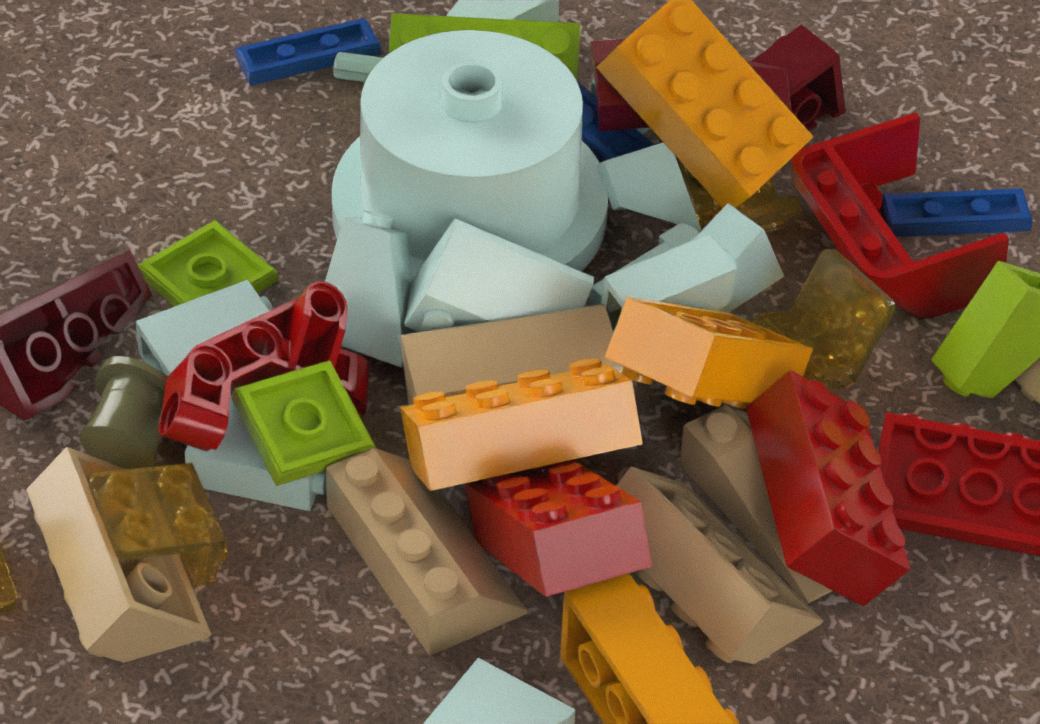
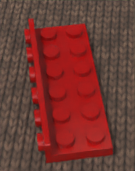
(962, 482)

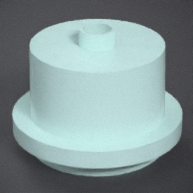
(477, 136)

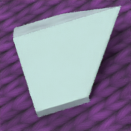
(649, 184)

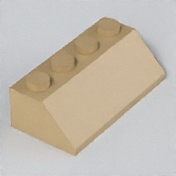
(503, 349)
(418, 550)
(714, 574)
(117, 603)

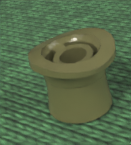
(127, 415)

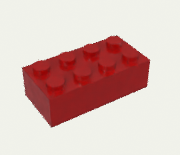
(827, 488)
(559, 526)

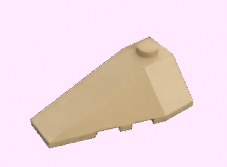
(724, 462)

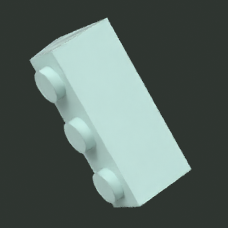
(487, 279)

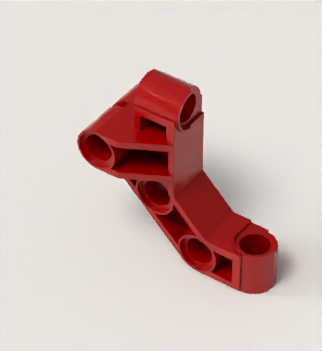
(269, 345)

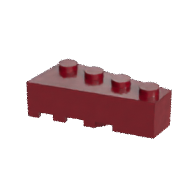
(811, 74)

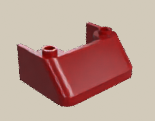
(841, 188)

